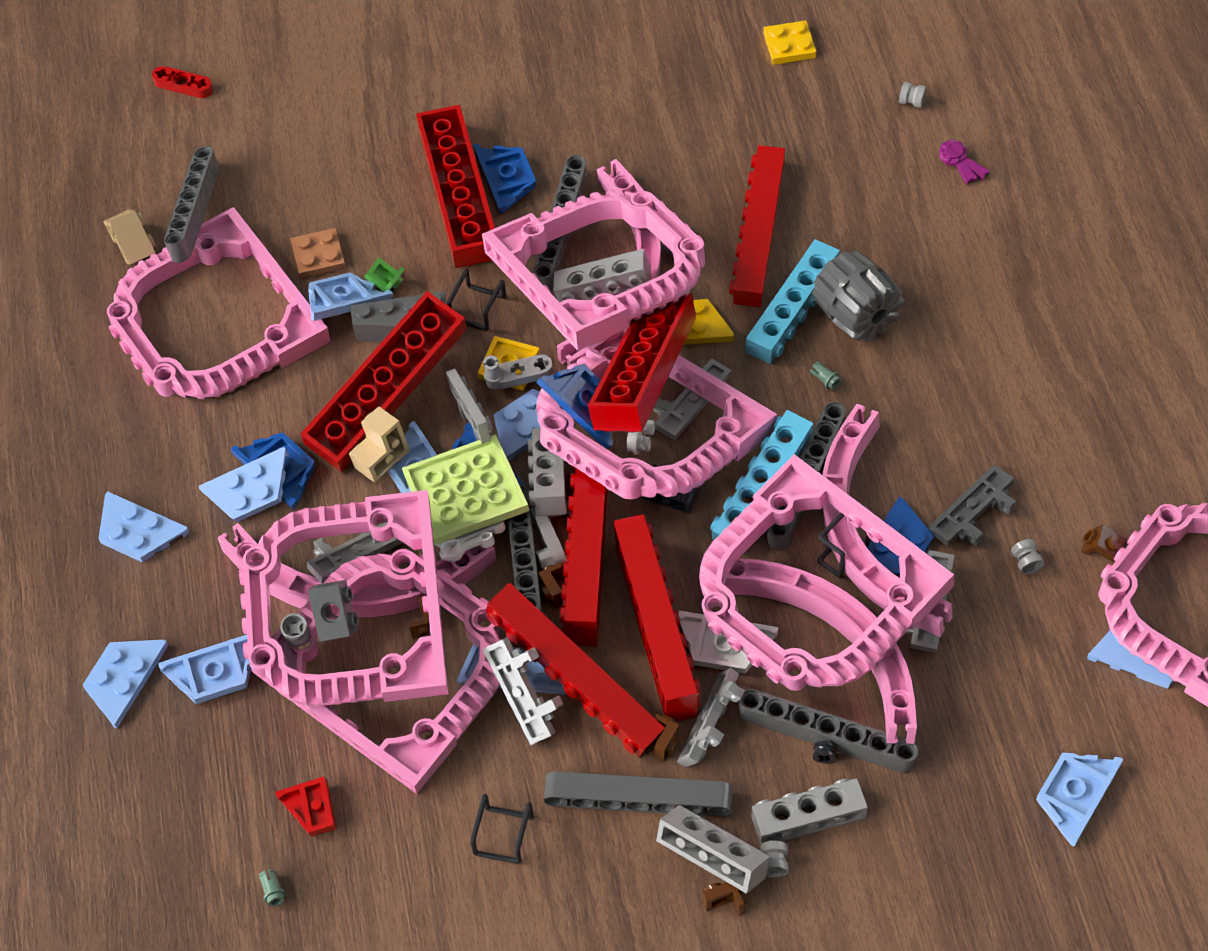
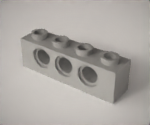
(606, 275)
(546, 479)
(800, 823)
(713, 849)

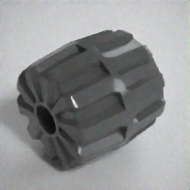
(858, 295)

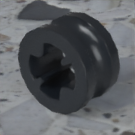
(825, 752)

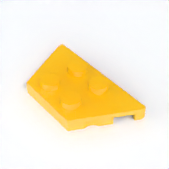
(708, 326)

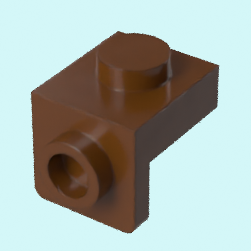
(1103, 541)
(548, 581)
(422, 627)
(668, 740)
(722, 894)

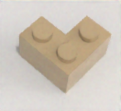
(128, 233)
(382, 447)

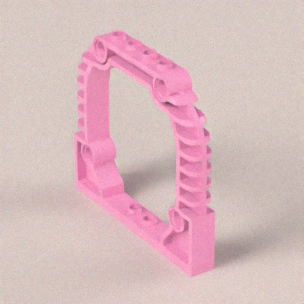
(605, 315)
(283, 343)
(735, 435)
(800, 489)
(1167, 528)
(421, 667)
(409, 756)

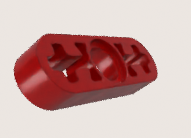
(167, 79)

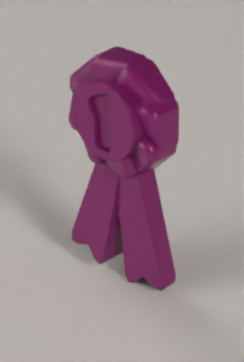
(955, 154)

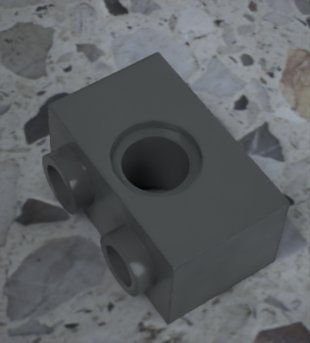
(328, 624)

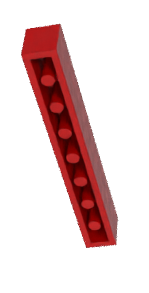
(758, 226)
(574, 670)

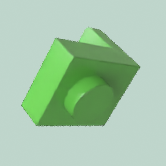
(384, 275)

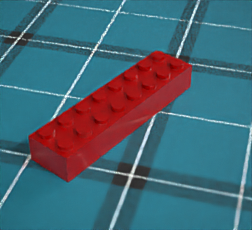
(456, 183)
(641, 367)
(384, 378)
(584, 560)
(656, 618)

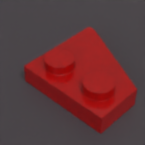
(310, 805)

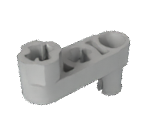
(504, 374)
(552, 549)

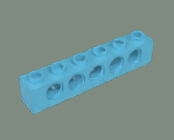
(789, 305)
(788, 426)

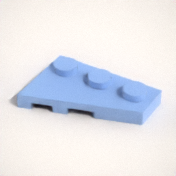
(1119, 657)

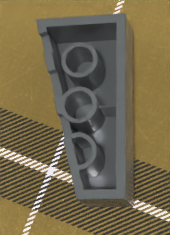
(377, 319)

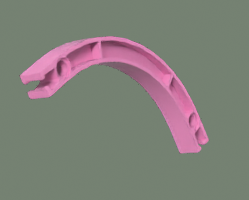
(619, 181)
(860, 564)
(371, 600)
(841, 612)

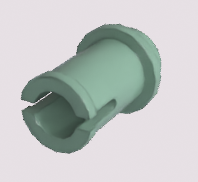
(830, 379)
(273, 893)

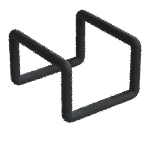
(501, 285)
(831, 546)
(527, 814)

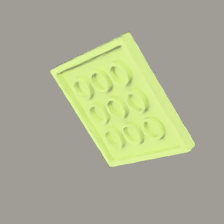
(467, 488)

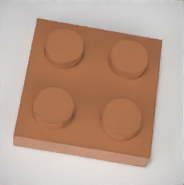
(317, 253)

